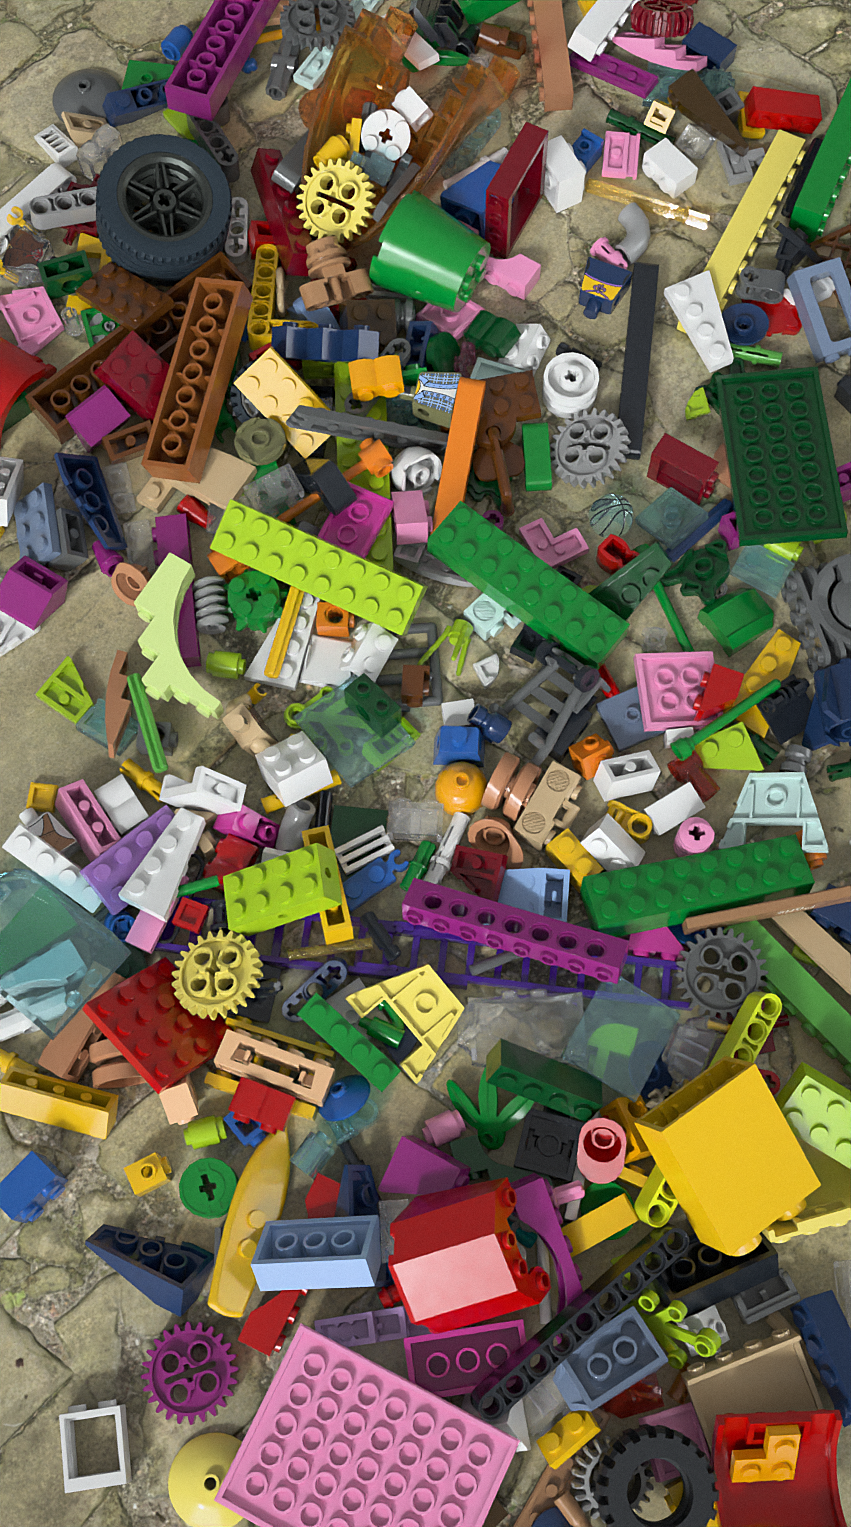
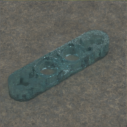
(473, 144)

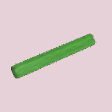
(147, 723)

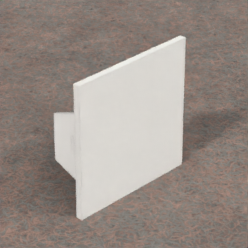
(323, 662)

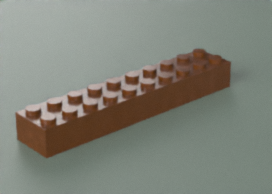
(77, 381)

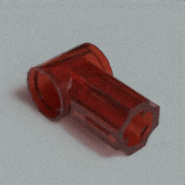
(692, 771)

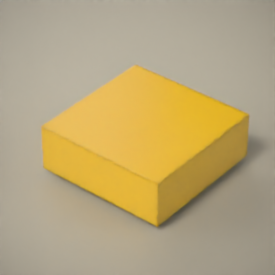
(42, 797)

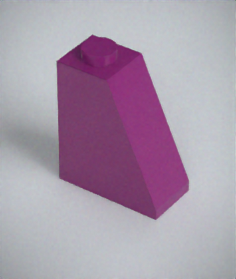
(422, 1169)

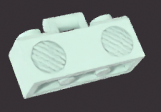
(488, 617)

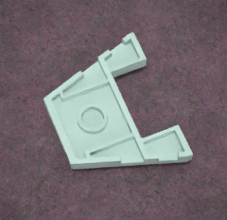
(776, 801)

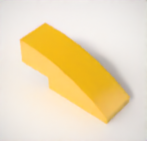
(600, 1224)

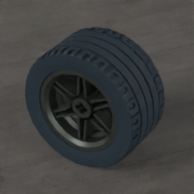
(141, 178)

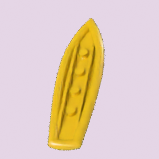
(257, 1199)

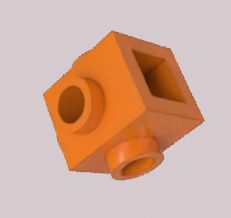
(589, 753)

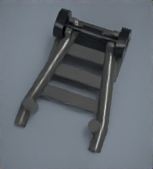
(585, 685)

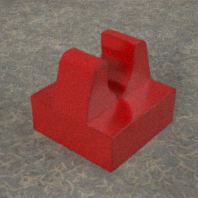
(190, 915)

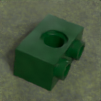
(65, 274)
(372, 705)

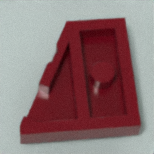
(479, 870)

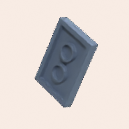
(38, 525)

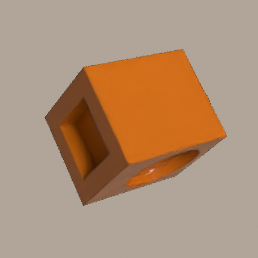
(326, 628)

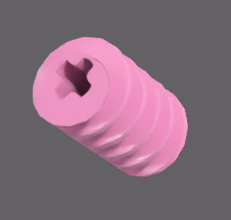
(693, 837)

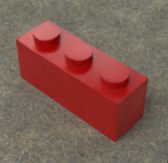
(782, 110)

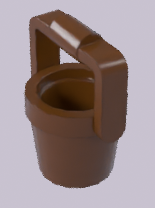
(494, 39)

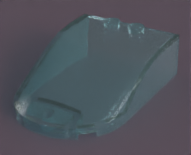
(51, 951)

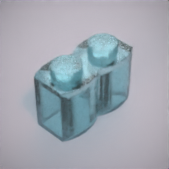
(313, 1153)

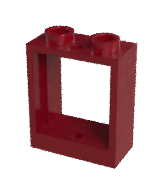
(683, 469)

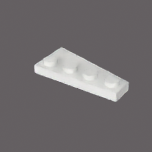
(701, 317)
(295, 653)

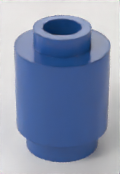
(176, 42)

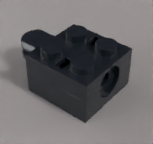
(549, 1142)

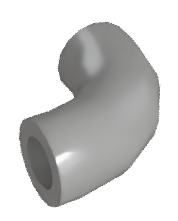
(637, 232)
(294, 821)

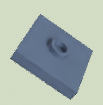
(624, 720)

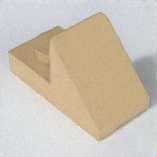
(81, 126)
(206, 840)

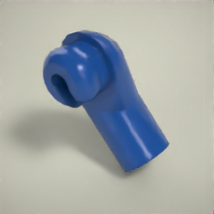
(250, 65)

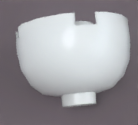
(415, 469)

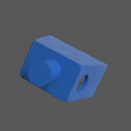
(459, 745)

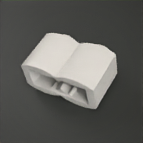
(121, 805)

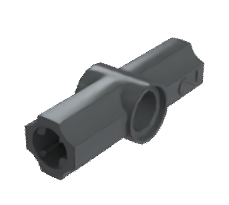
(283, 67)

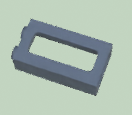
(809, 311)

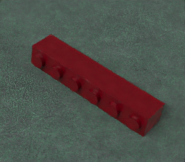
(281, 213)

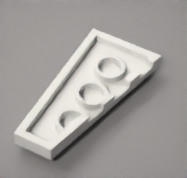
(160, 873)

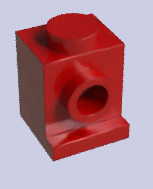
(258, 235)

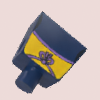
(602, 287)

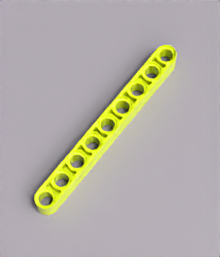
(748, 1049)

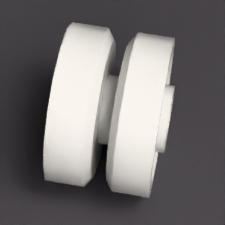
(570, 385)

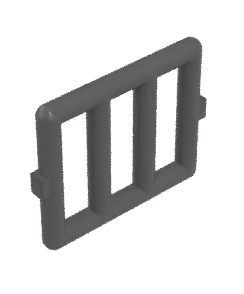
(409, 653)

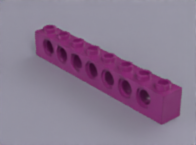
(529, 927)

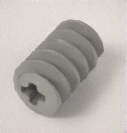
(210, 604)

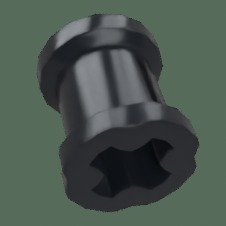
(218, 924)

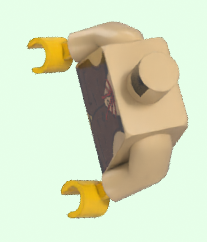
(247, 724)

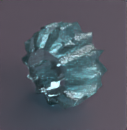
(717, 80)

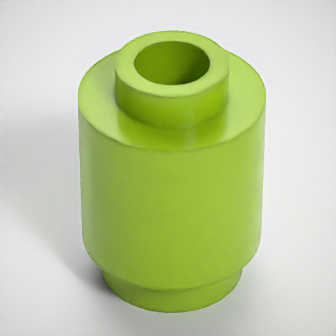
(789, 551)
(225, 664)
(205, 1132)

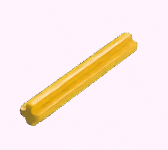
(284, 633)

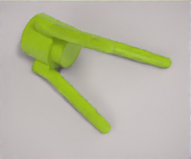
(459, 636)

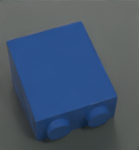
(467, 197)

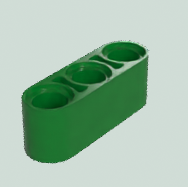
(536, 456)

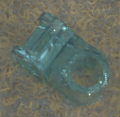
(354, 1124)

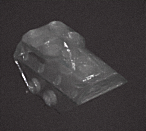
(531, 1021)

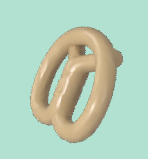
(281, 289)

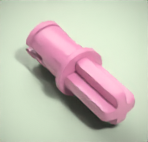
(567, 1193)

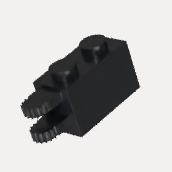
(572, 730)

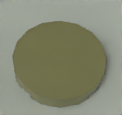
(260, 441)

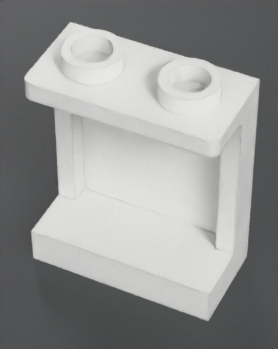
(206, 793)

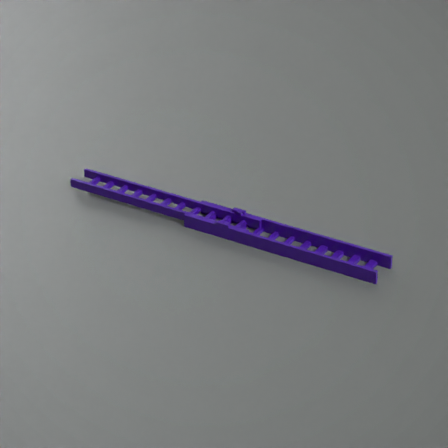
(418, 932)

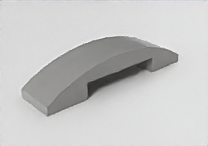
(422, 562)

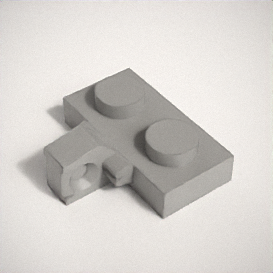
(739, 168)

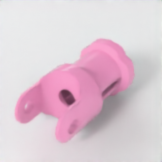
(607, 254)

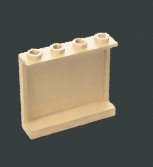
(757, 1378)

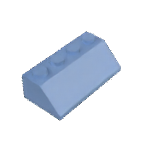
(318, 1253)

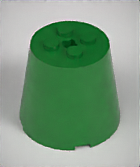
(429, 255)

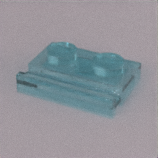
(762, 569)
(94, 727)

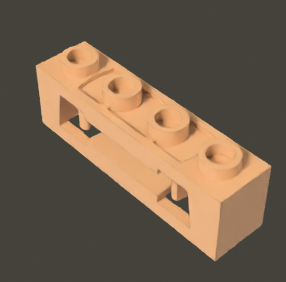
(231, 1050)

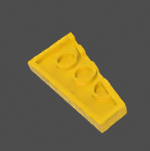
(771, 664)

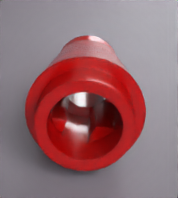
(194, 509)

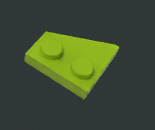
(66, 692)

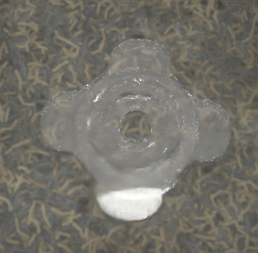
(654, 632)

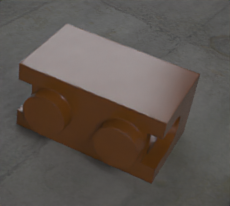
(127, 443)

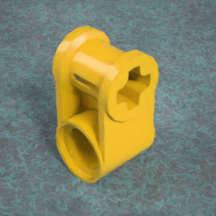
(628, 818)

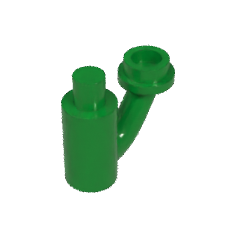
(382, 1030)

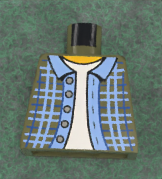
(433, 396)

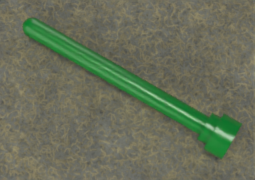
(669, 610)
(684, 746)

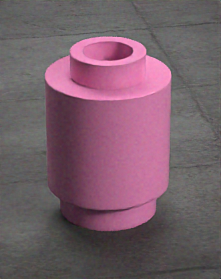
(443, 1128)

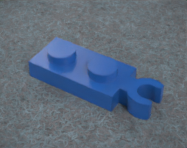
(372, 880)

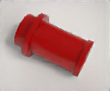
(389, 1296)

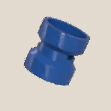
(122, 927)

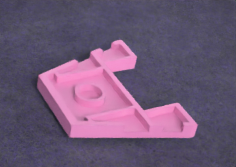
(31, 318)

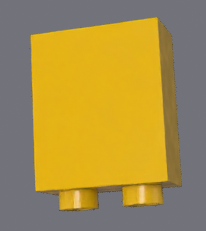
(729, 1156)

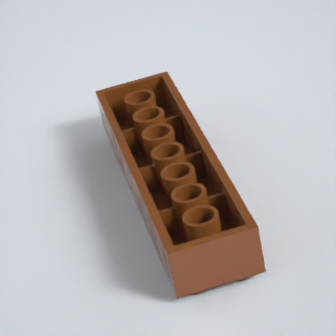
(197, 380)

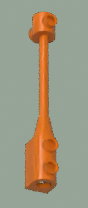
(373, 457)

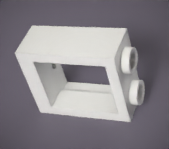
(72, 1481)

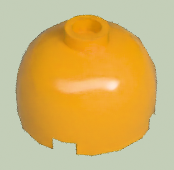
(461, 788)

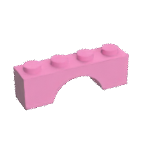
(515, 274)

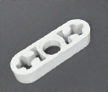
(242, 238)

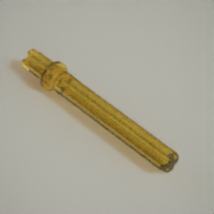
(648, 203)

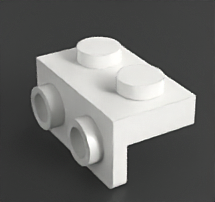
(529, 348)
(368, 650)

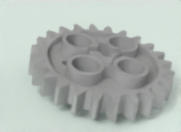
(589, 448)

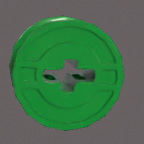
(193, 1182)

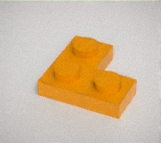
(771, 1463)

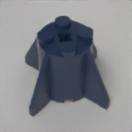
(831, 707)

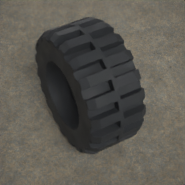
(648, 1443)

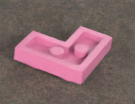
(553, 550)

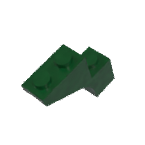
(470, 1152)

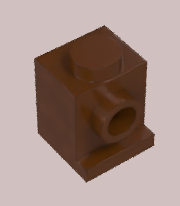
(415, 685)

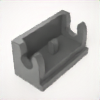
(766, 1298)

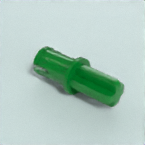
(419, 864)

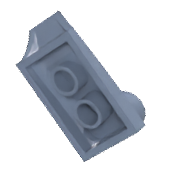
(609, 1362)

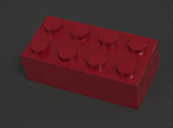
(135, 375)

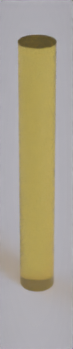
(334, 948)

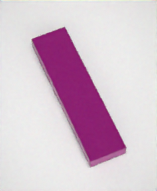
(616, 73)

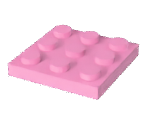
(669, 687)

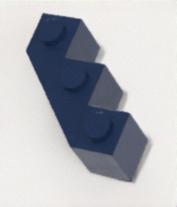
(324, 343)

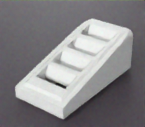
(64, 157)

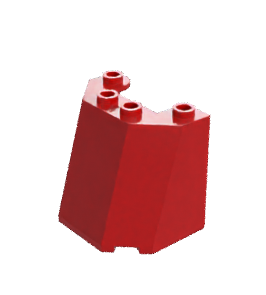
(461, 1259)

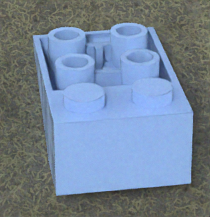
(537, 891)

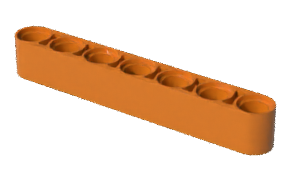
(459, 447)

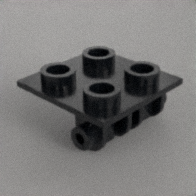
(787, 708)

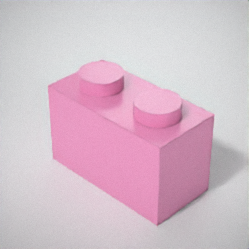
(411, 517)

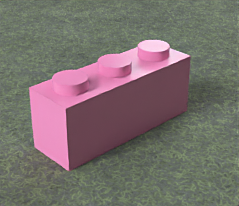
(85, 819)

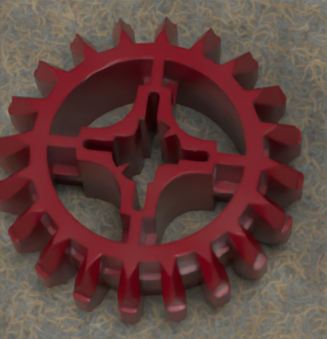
(662, 18)

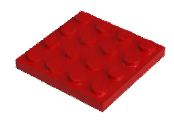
(154, 1028)

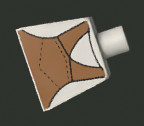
(50, 831)

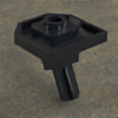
(792, 249)
(261, 1006)

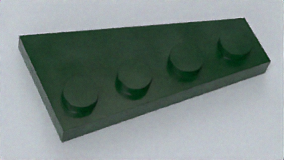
(633, 582)

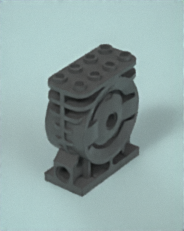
(821, 634)

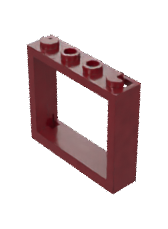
(521, 170)

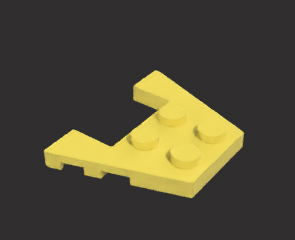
(422, 1004)

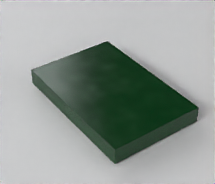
(351, 823)

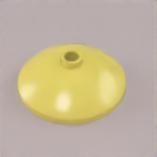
(196, 1461)

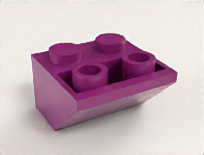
(31, 592)

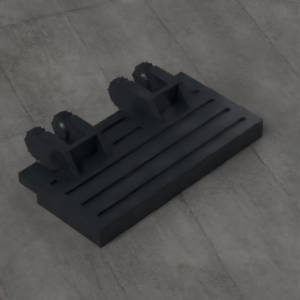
(438, 20)

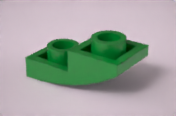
(411, 374)

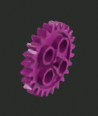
(198, 1398)

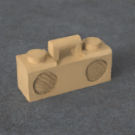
(539, 817)

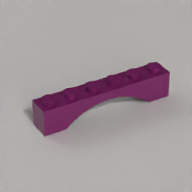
(538, 1213)

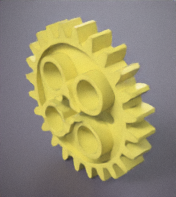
(344, 178)
(217, 974)

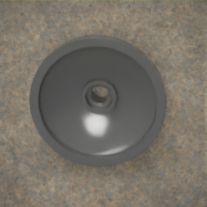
(83, 93)

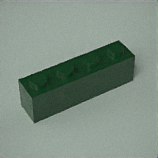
(543, 1080)

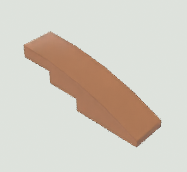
(117, 706)

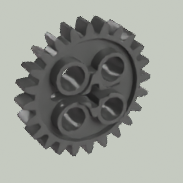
(300, 25)
(726, 948)

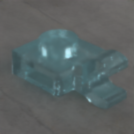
(376, 167)

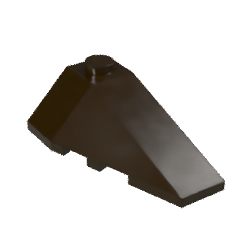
(700, 107)

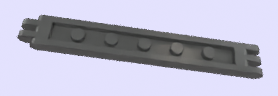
(361, 428)

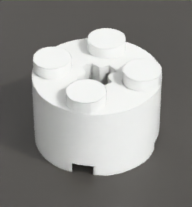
(399, 130)

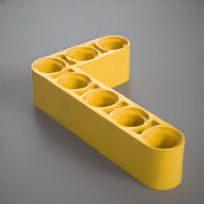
(264, 299)

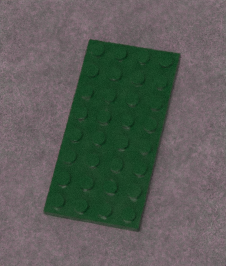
(780, 457)

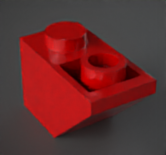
(718, 693)

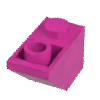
(249, 827)
(655, 943)

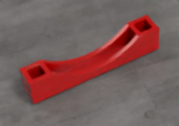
(267, 1323)

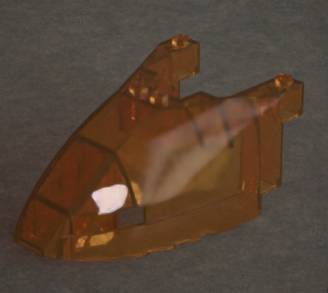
(369, 70)

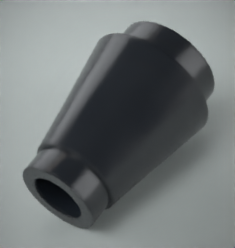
(468, 40)

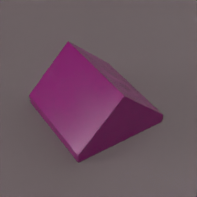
(97, 417)

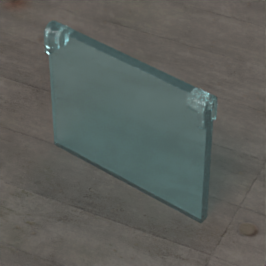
(347, 739)
(621, 1036)

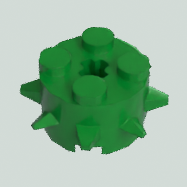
(252, 587)

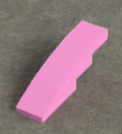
(658, 52)

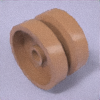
(510, 786)
(114, 1068)

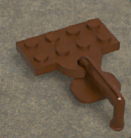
(505, 402)

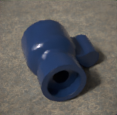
(492, 725)

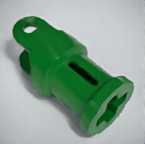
(224, 421)

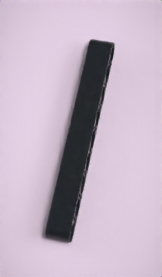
(638, 354)
(565, 1322)

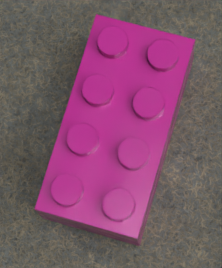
(463, 1357)

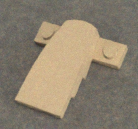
(221, 481)

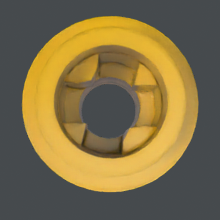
(333, 149)

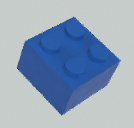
(30, 1187)

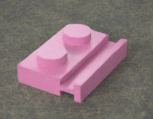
(620, 155)

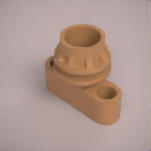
(328, 264)

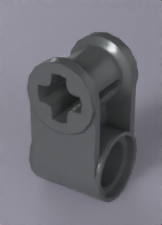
(763, 285)

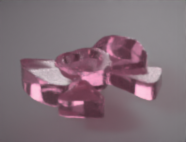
(466, 358)

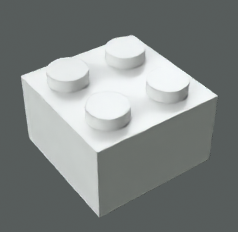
(563, 175)
(294, 768)

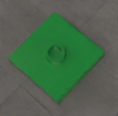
(145, 72)

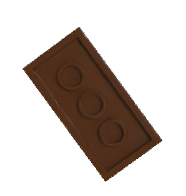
(125, 298)

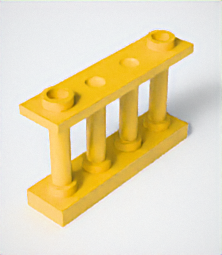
(223, 1080)

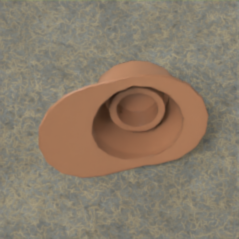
(129, 581)
(496, 836)

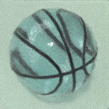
(611, 515)

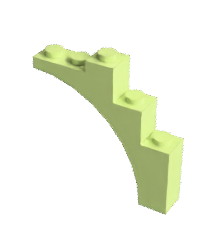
(160, 606)

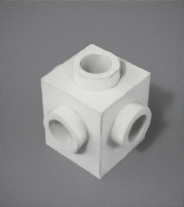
(706, 1318)

